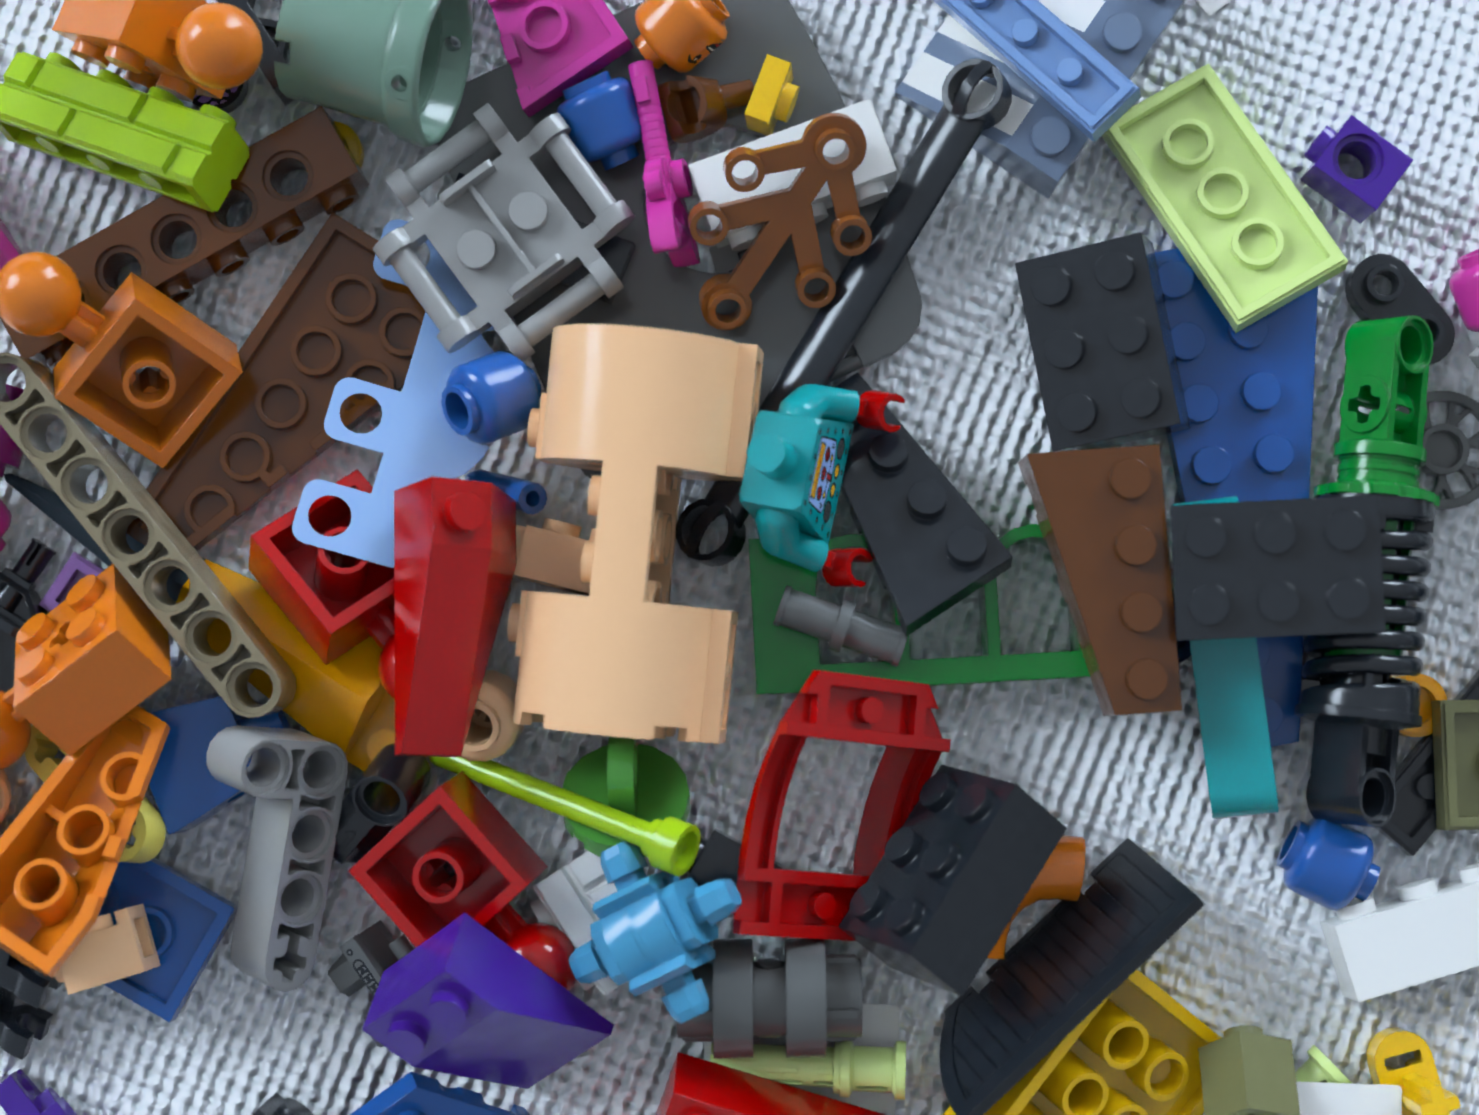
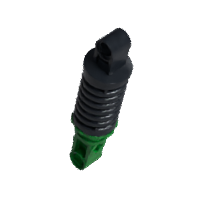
(1350, 679)

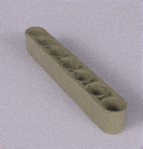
(166, 549)

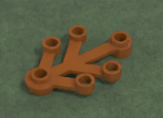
(784, 214)

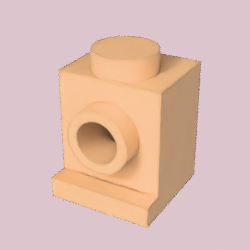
(552, 555)
(111, 951)

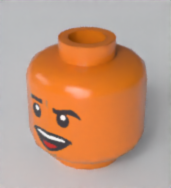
(680, 31)

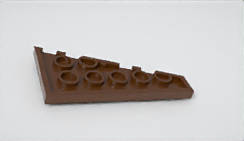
(320, 328)

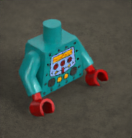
(798, 473)

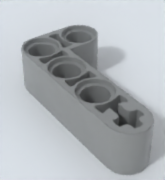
(275, 929)

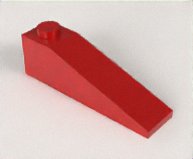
(448, 602)

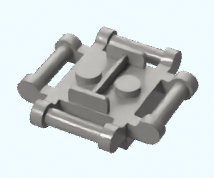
(504, 233)

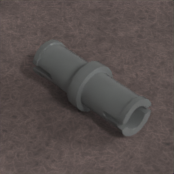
(841, 626)

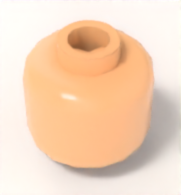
(492, 722)

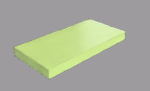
(1223, 198)

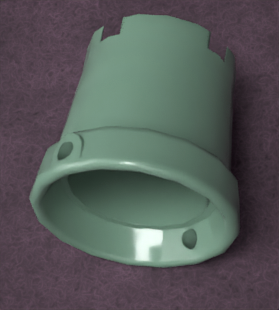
(379, 61)

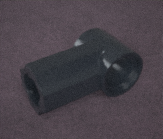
(379, 802)

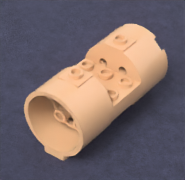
(646, 415)

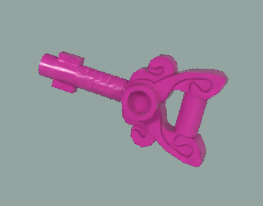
(664, 179)

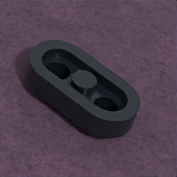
(1406, 299)

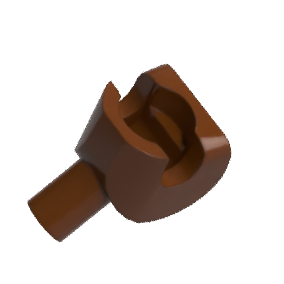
(700, 105)

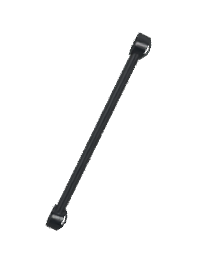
(862, 281)

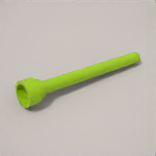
(667, 842)

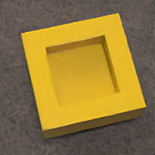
(772, 96)

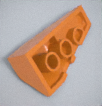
(70, 841)

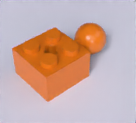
(166, 43)
(132, 331)
(83, 666)

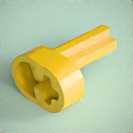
(1418, 1079)

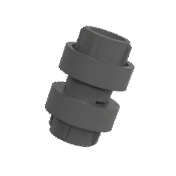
(805, 998)

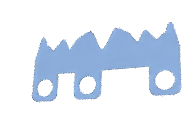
(410, 435)

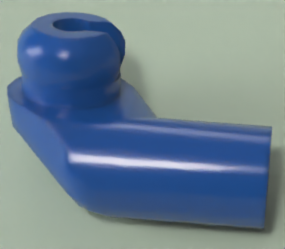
(529, 495)

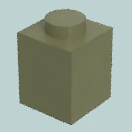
(1248, 1074)

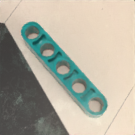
(1233, 722)

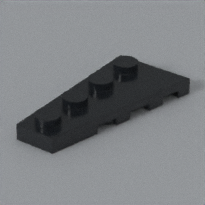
(915, 523)

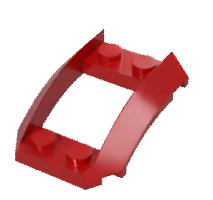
(847, 711)

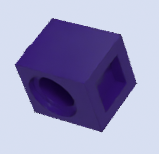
(1381, 164)

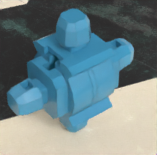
(654, 931)

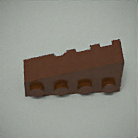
(1113, 568)

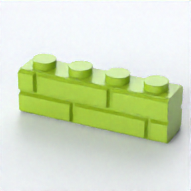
(121, 130)

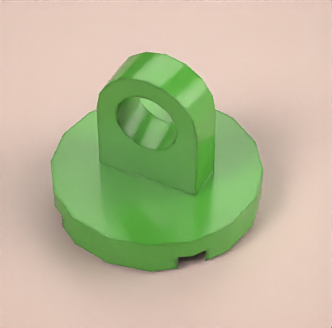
(629, 779)

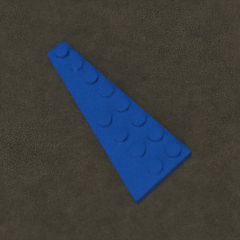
(1248, 429)

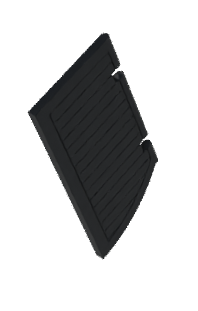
(1058, 976)

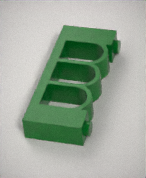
(788, 657)

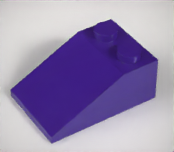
(479, 1010)

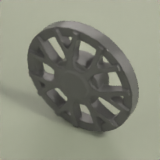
(1449, 447)

